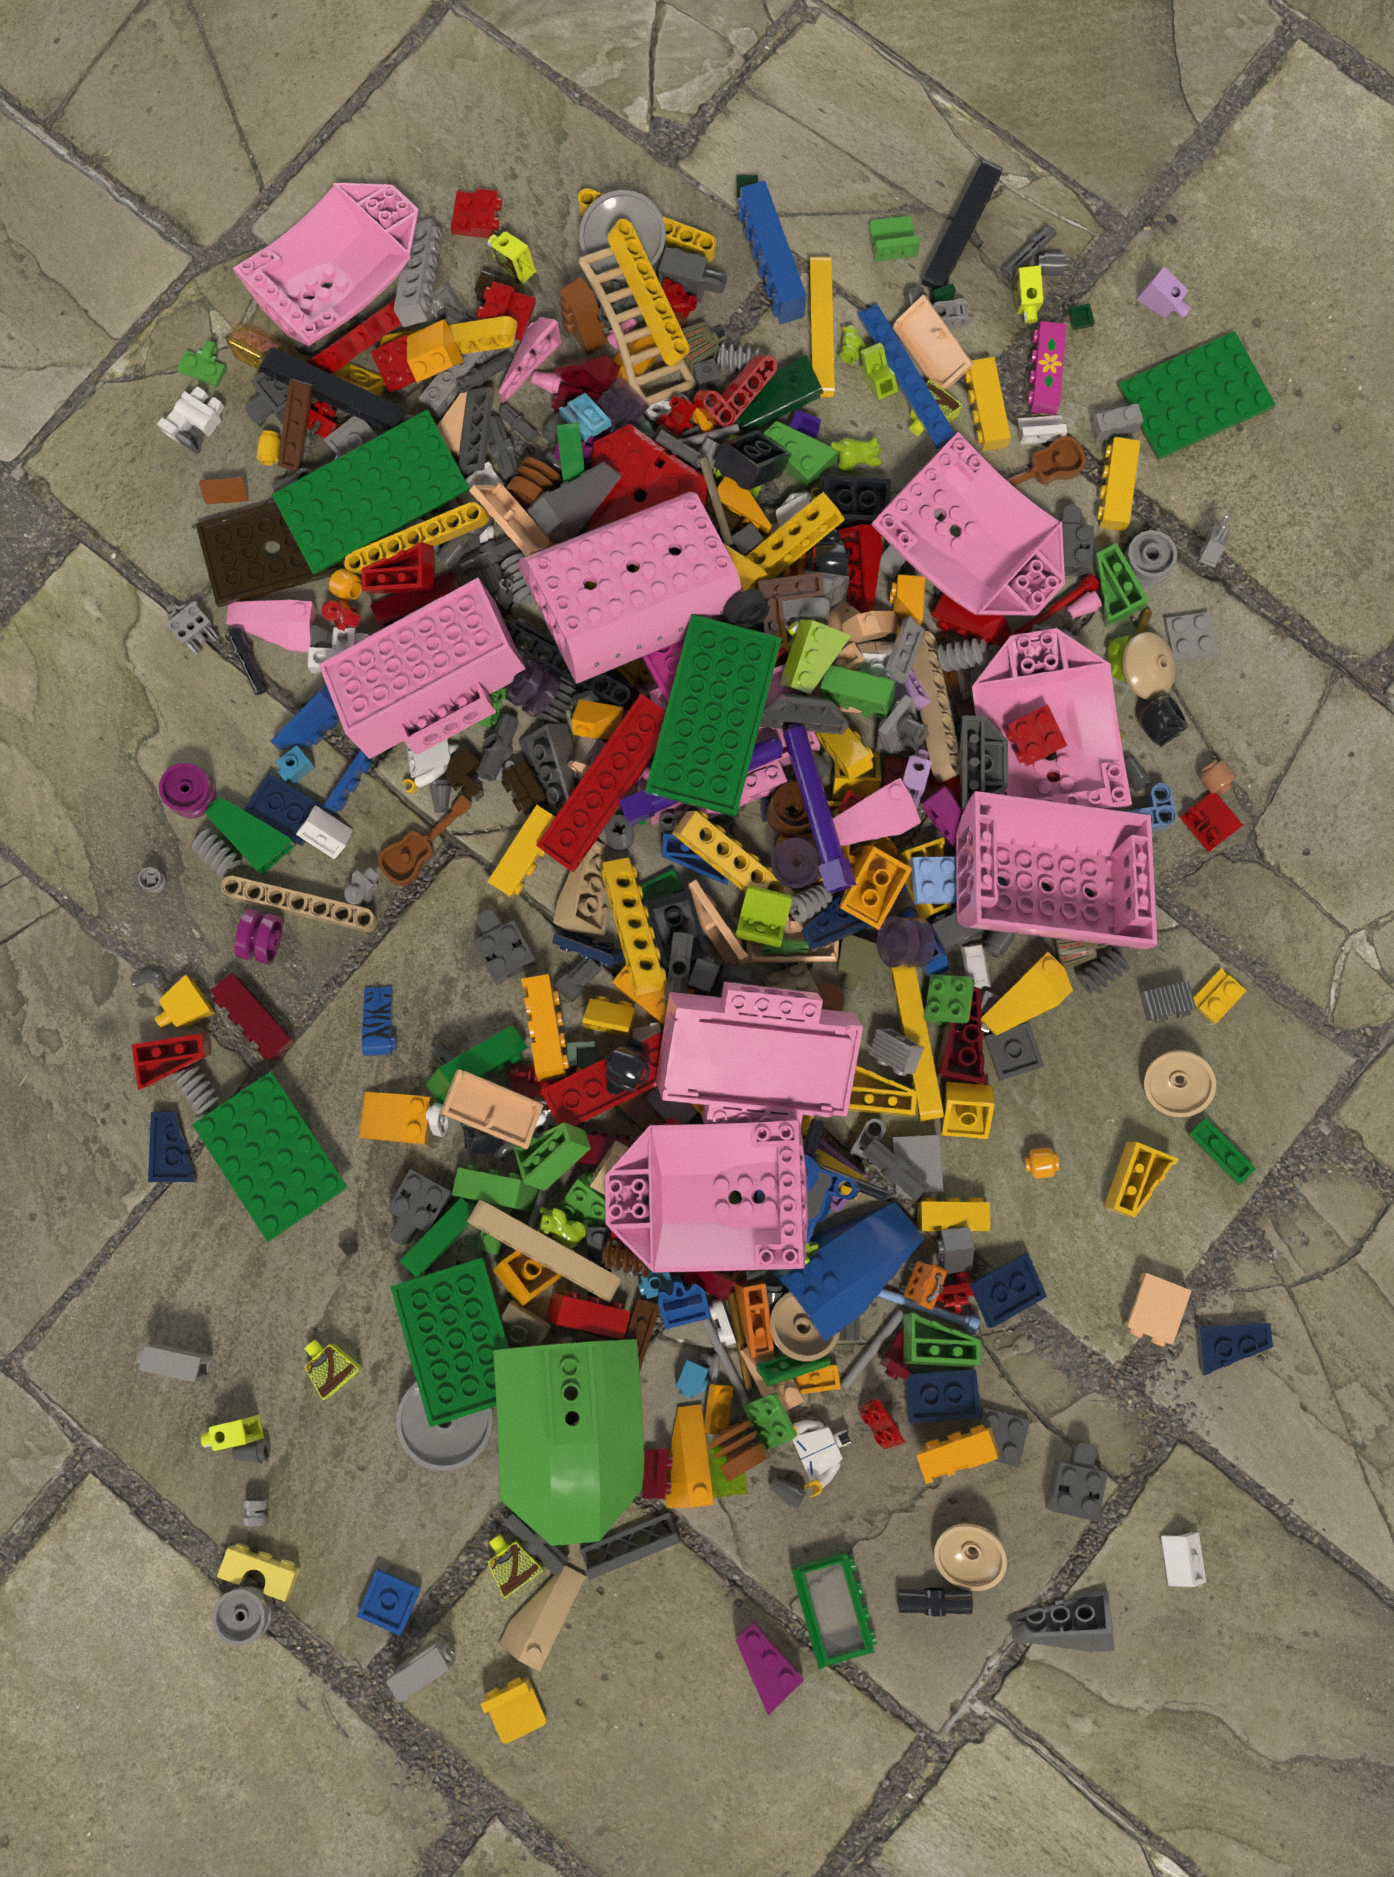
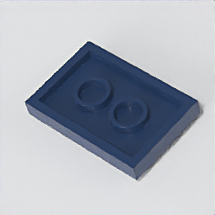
(281, 807)
(1007, 1290)
(942, 1396)

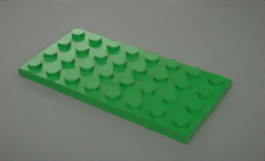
(371, 492)
(713, 715)

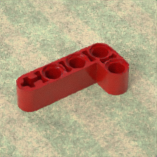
(760, 371)

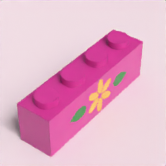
(1048, 368)

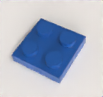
(389, 1602)

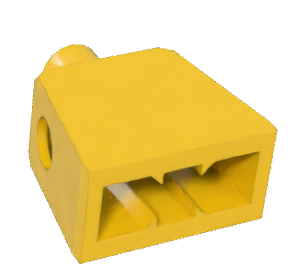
(183, 1005)

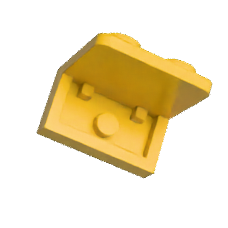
(514, 1709)

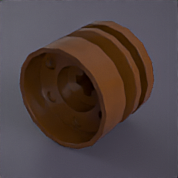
(777, 815)

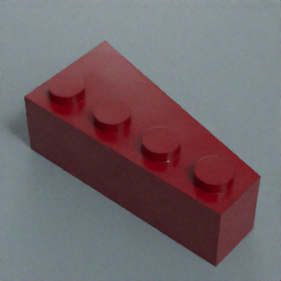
(962, 1048)

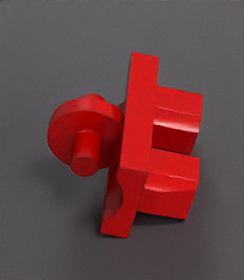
(678, 298)
(679, 415)
(327, 425)
(341, 613)
(956, 1294)

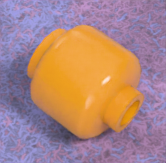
(345, 585)
(1042, 1163)

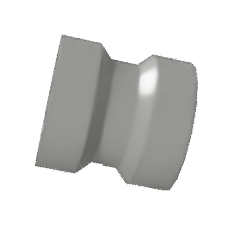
(148, 877)
(254, 1512)

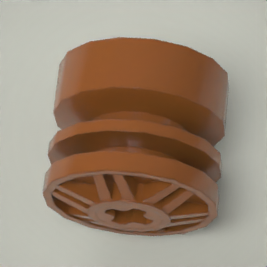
(532, 481)
(738, 1450)

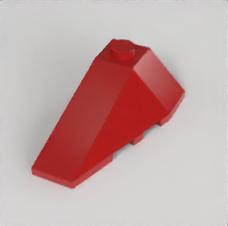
(863, 564)

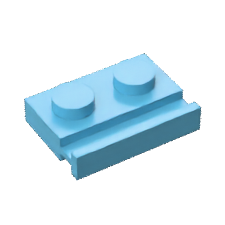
(588, 414)

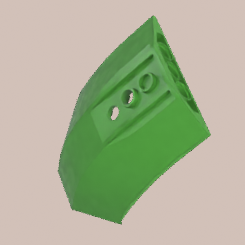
(563, 1476)

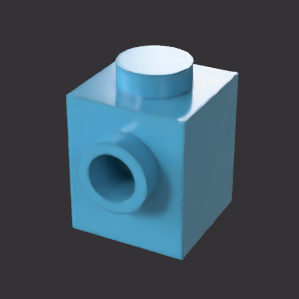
(294, 765)
(654, 1283)
(692, 1379)

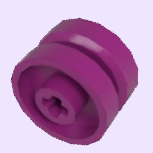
(187, 790)
(258, 936)

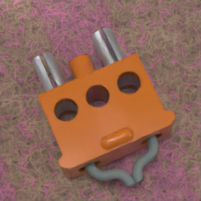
(924, 1284)

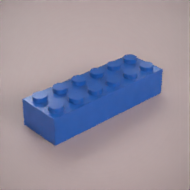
(771, 252)

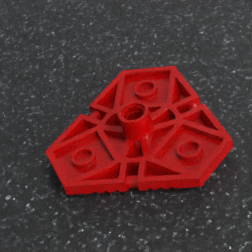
(636, 460)

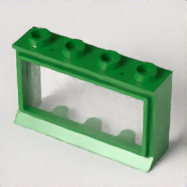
(833, 1609)

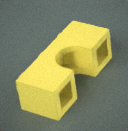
(278, 1575)

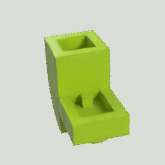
(877, 373)

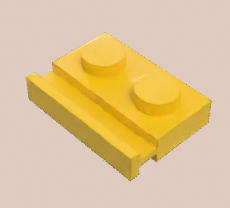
(1218, 996)

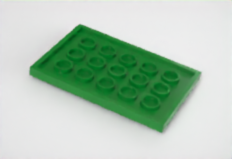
(1197, 395)
(270, 1156)
(451, 1338)

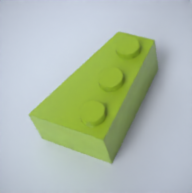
(811, 655)

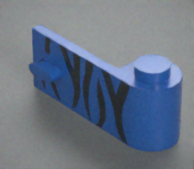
(376, 1026)

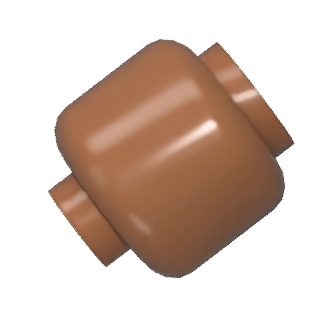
(1217, 777)

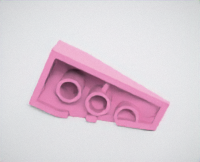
(537, 345)
(276, 621)
(878, 816)

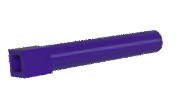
(644, 806)
(835, 869)

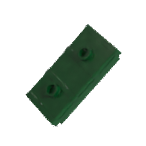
(783, 393)

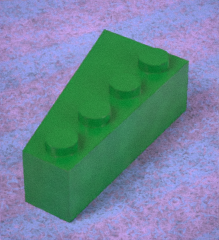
(482, 1060)

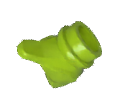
(852, 345)

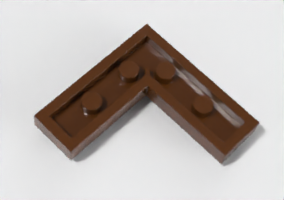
(783, 590)
(639, 1328)

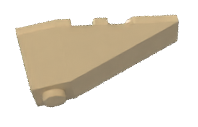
(582, 899)
(540, 1620)

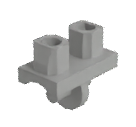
(362, 887)

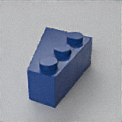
(680, 854)

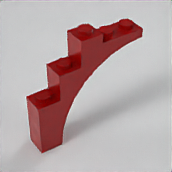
(357, 340)

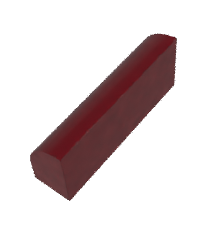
(402, 604)

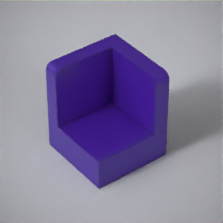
(806, 424)

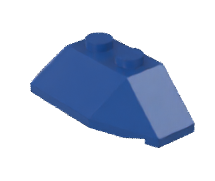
(309, 723)

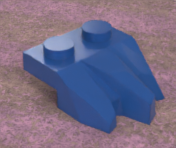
(683, 1304)

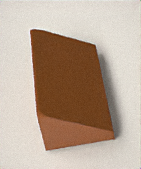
(224, 490)

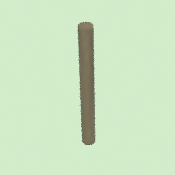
(716, 502)

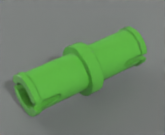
(787, 947)

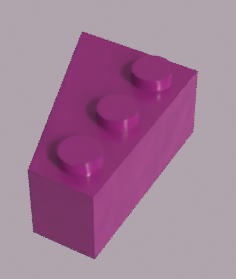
(944, 814)

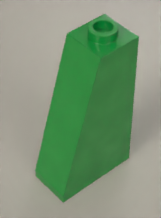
(570, 451)
(252, 837)
(439, 1238)

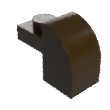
(460, 770)

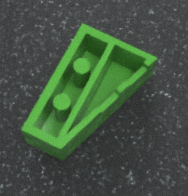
(808, 457)
(1119, 587)
(859, 690)
(551, 1155)
(494, 1188)
(934, 1344)

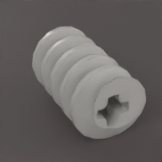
(734, 358)
(520, 591)
(963, 656)
(214, 854)
(810, 903)
(196, 1091)

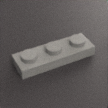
(905, 649)

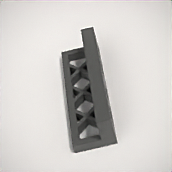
(475, 431)
(633, 1554)

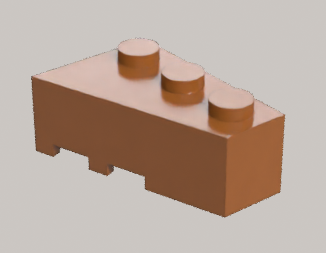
(580, 316)

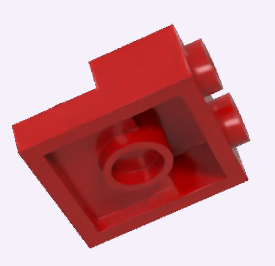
(476, 213)
(504, 301)
(1035, 735)

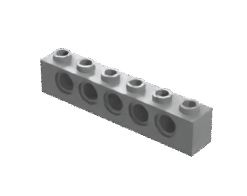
(418, 275)
(443, 391)

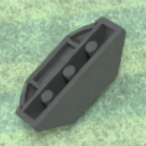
(809, 711)
(982, 758)

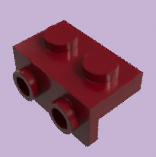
(655, 1480)

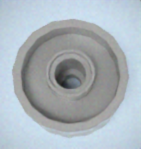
(1151, 557)
(228, 1615)

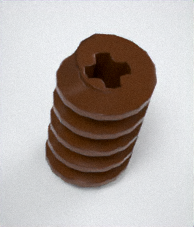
(623, 1257)

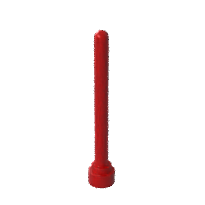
(1087, 583)

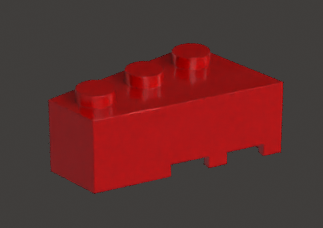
(403, 573)
(967, 625)
(166, 1057)
(588, 1314)

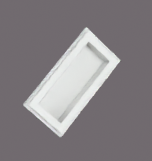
(975, 964)

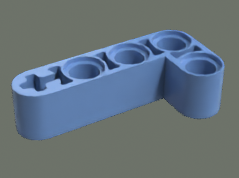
(1158, 806)

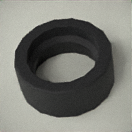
(741, 602)

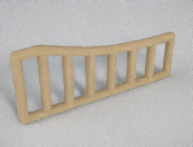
(622, 340)

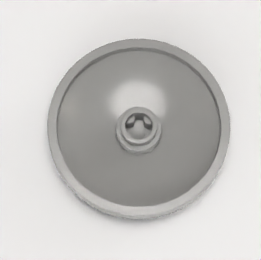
(605, 213)
(443, 1445)

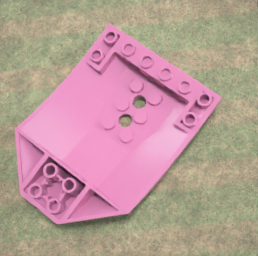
(352, 239)
(1006, 547)
(1079, 690)
(675, 1187)

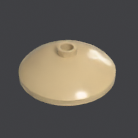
(1149, 665)
(1184, 1096)
(784, 1330)
(969, 1567)

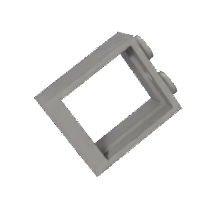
(421, 1670)

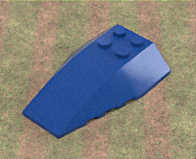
(851, 1267)

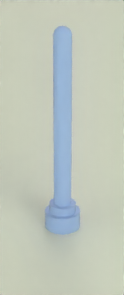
(968, 1322)

